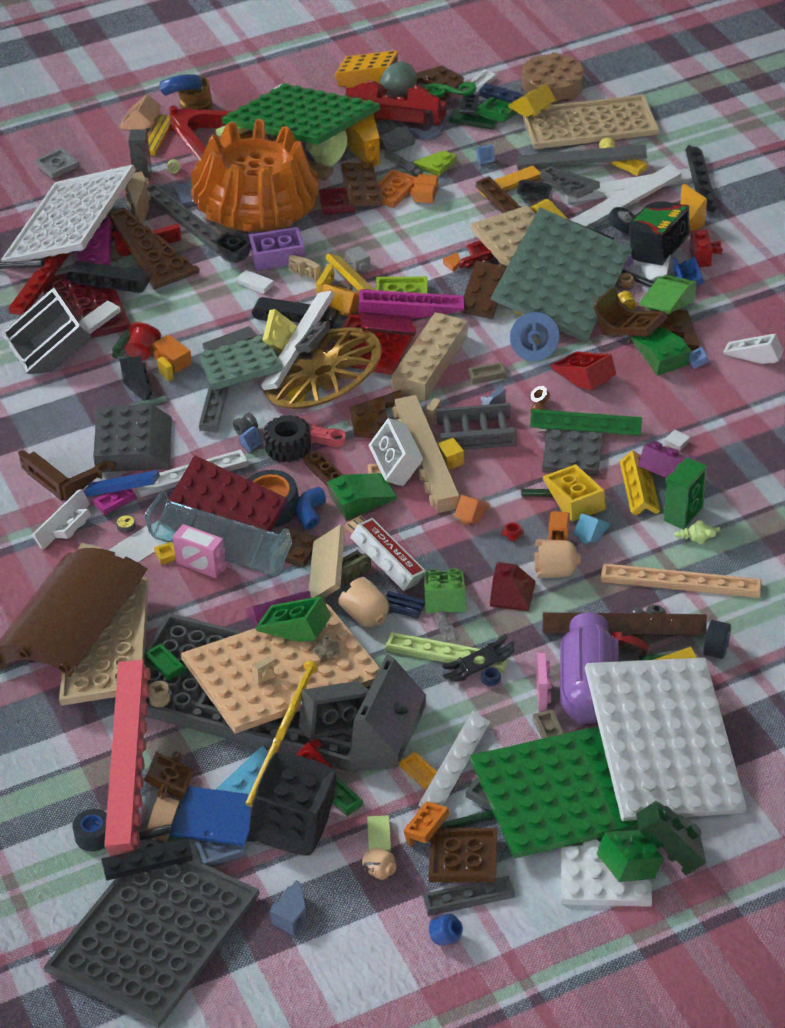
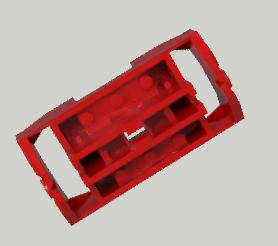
(412, 110)

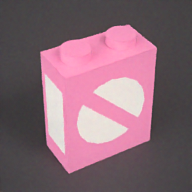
(199, 551)

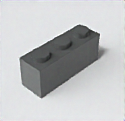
(140, 151)

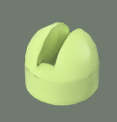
(176, 167)

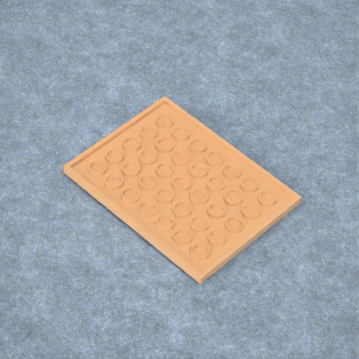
(227, 672)

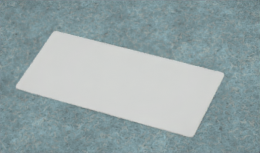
(137, 545)

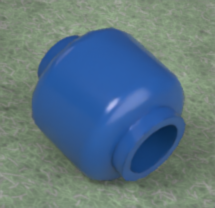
(445, 929)

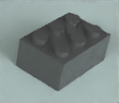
(331, 708)

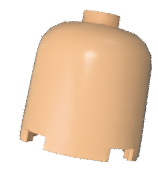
(555, 558)
(364, 603)

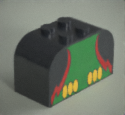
(658, 231)

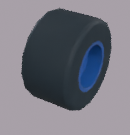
(717, 639)
(90, 829)

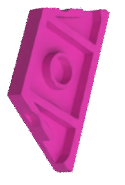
(99, 246)

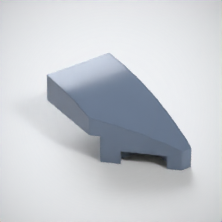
(496, 397)

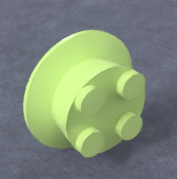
(329, 151)

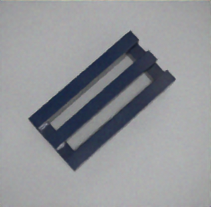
(404, 603)

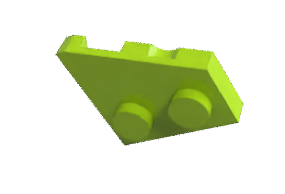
(436, 163)

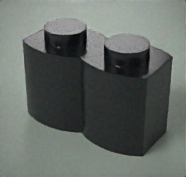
(530, 191)

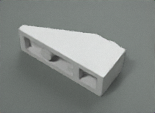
(756, 349)

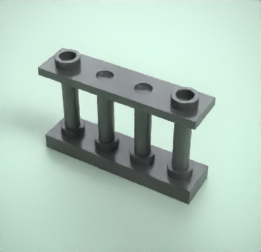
(477, 438)

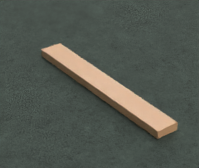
(681, 580)

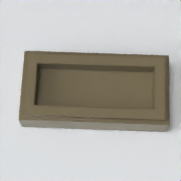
(487, 373)

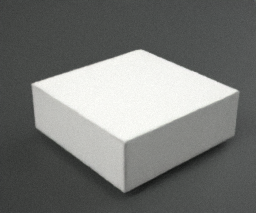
(676, 440)

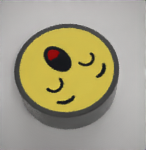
(125, 523)

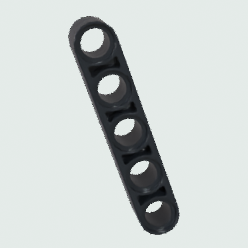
(108, 276)
(291, 310)

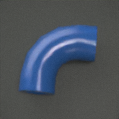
(180, 83)
(306, 504)

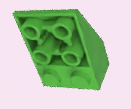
(669, 294)
(444, 591)

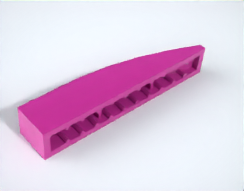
(408, 304)

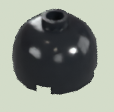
(234, 247)

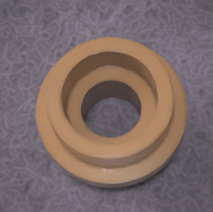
(625, 280)

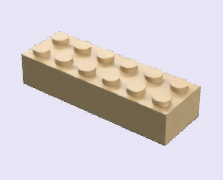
(430, 356)

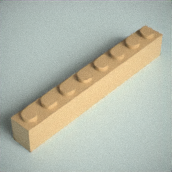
(432, 469)

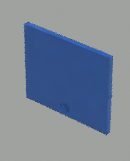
(213, 816)

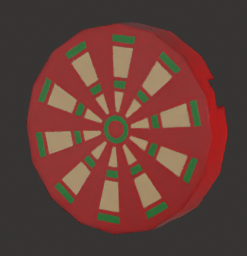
(631, 643)

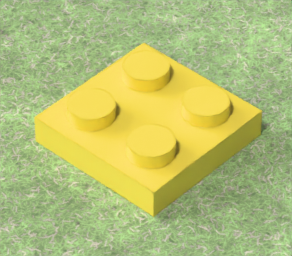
(278, 330)

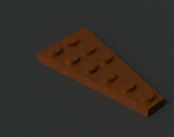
(151, 251)

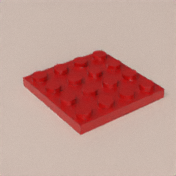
(392, 347)

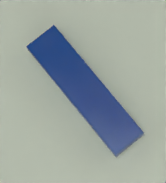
(122, 483)

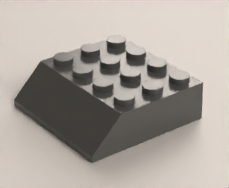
(46, 334)
(133, 437)

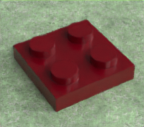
(334, 201)

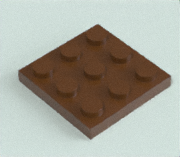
(463, 855)

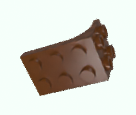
(480, 289)
(619, 320)

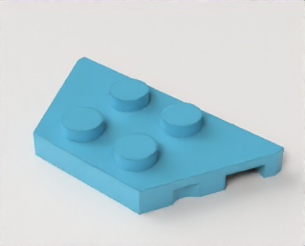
(245, 776)

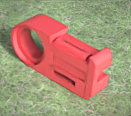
(326, 436)

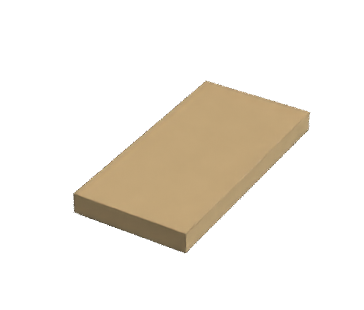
(327, 563)

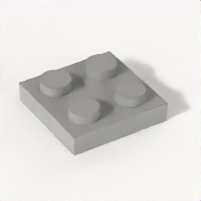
(57, 163)

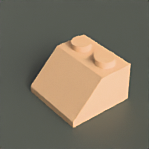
(141, 114)

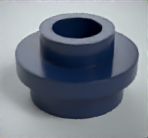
(490, 676)

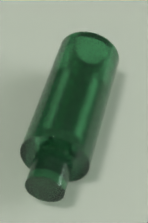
(119, 348)

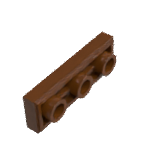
(321, 467)

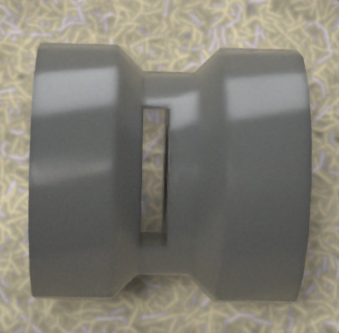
(242, 424)

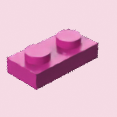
(113, 500)

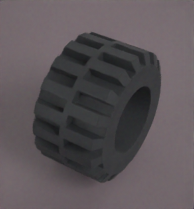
(287, 438)

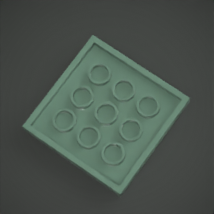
(239, 362)

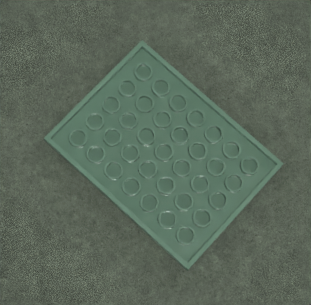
(561, 273)

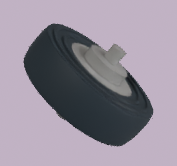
(620, 219)

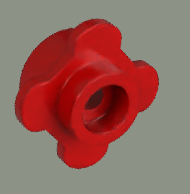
(512, 531)

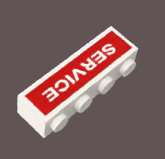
(388, 554)

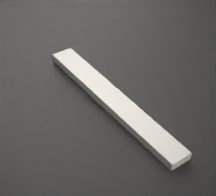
(624, 184)
(629, 196)
(289, 352)

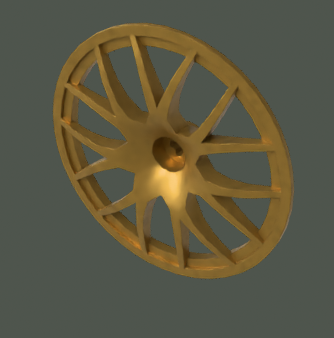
(327, 368)

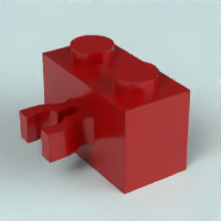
(702, 248)

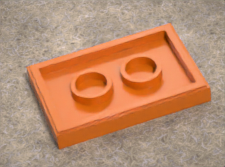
(395, 187)

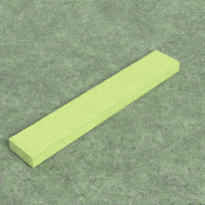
(434, 650)

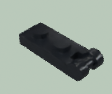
(469, 104)

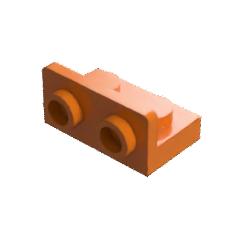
(425, 823)

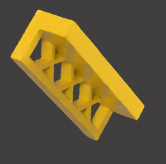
(638, 485)

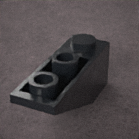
(134, 376)

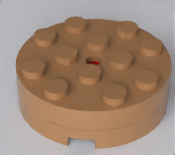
(559, 71)

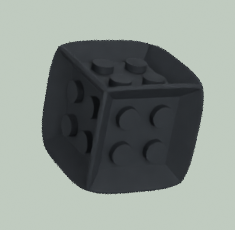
(292, 803)

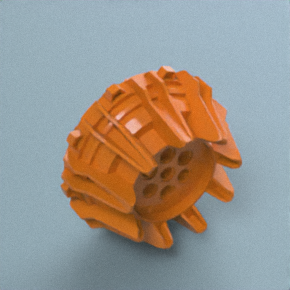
(254, 180)

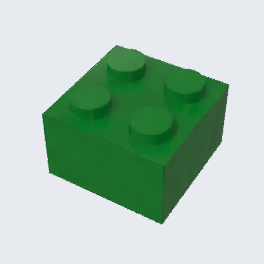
(629, 855)

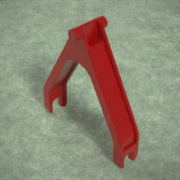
(187, 120)

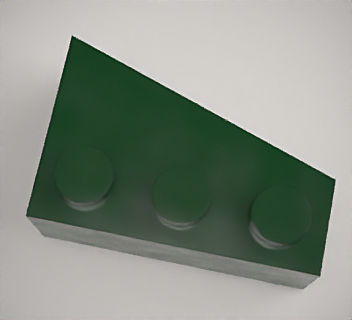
(673, 834)

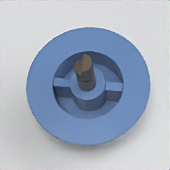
(534, 336)

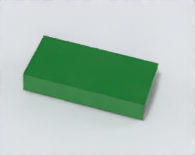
(164, 662)

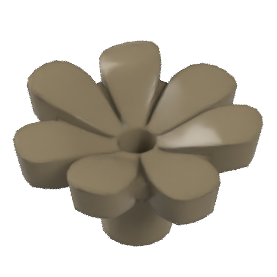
(326, 648)

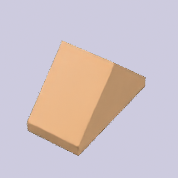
(163, 815)

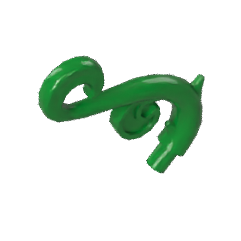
(440, 89)

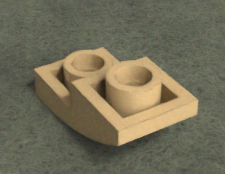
(303, 266)

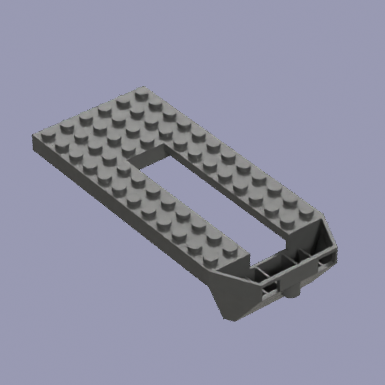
(377, 734)

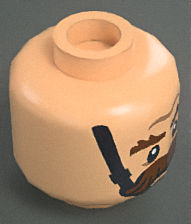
(379, 863)

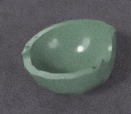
(398, 79)

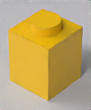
(451, 453)

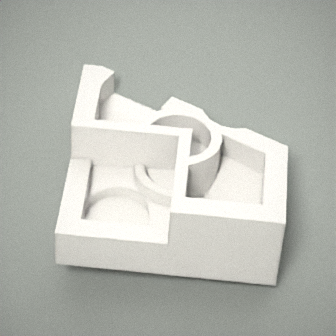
(654, 271)

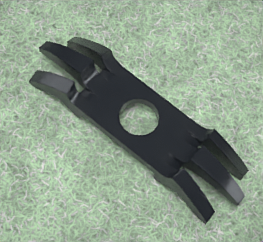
(491, 653)

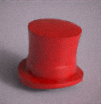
(141, 340)

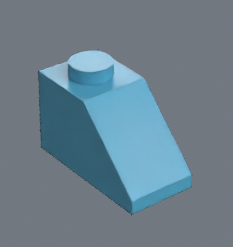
(590, 529)

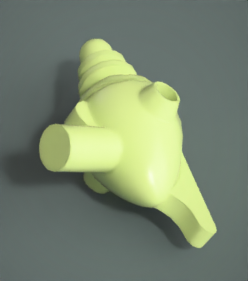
(698, 532)

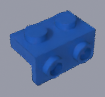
(688, 270)

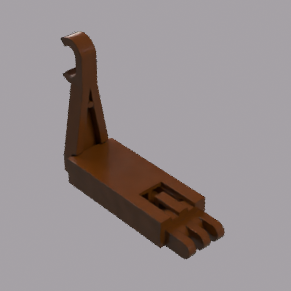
(56, 481)

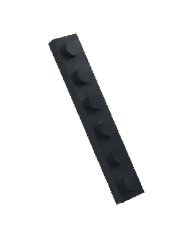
(700, 175)

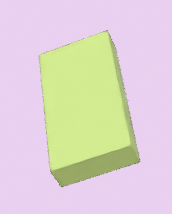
(379, 832)

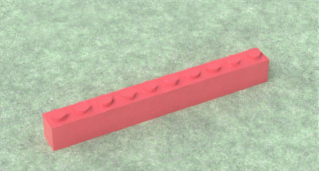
(127, 758)

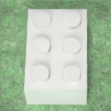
(395, 452)

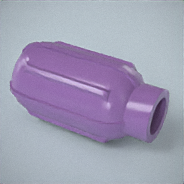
(583, 644)

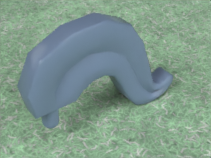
(432, 133)

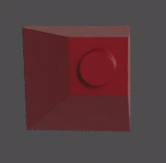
(511, 587)

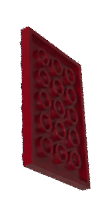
(86, 299)
(227, 495)

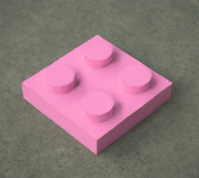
(543, 682)

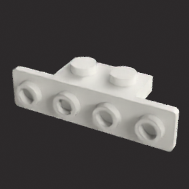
(64, 521)

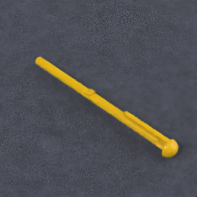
(310, 667)

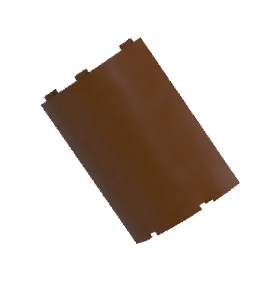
(71, 609)

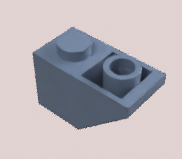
(290, 910)

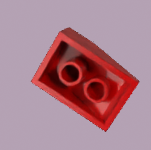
(586, 369)

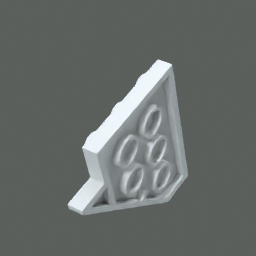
(589, 881)

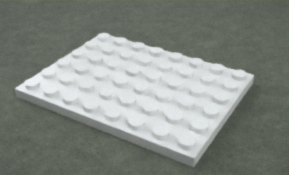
(69, 215)
(664, 737)

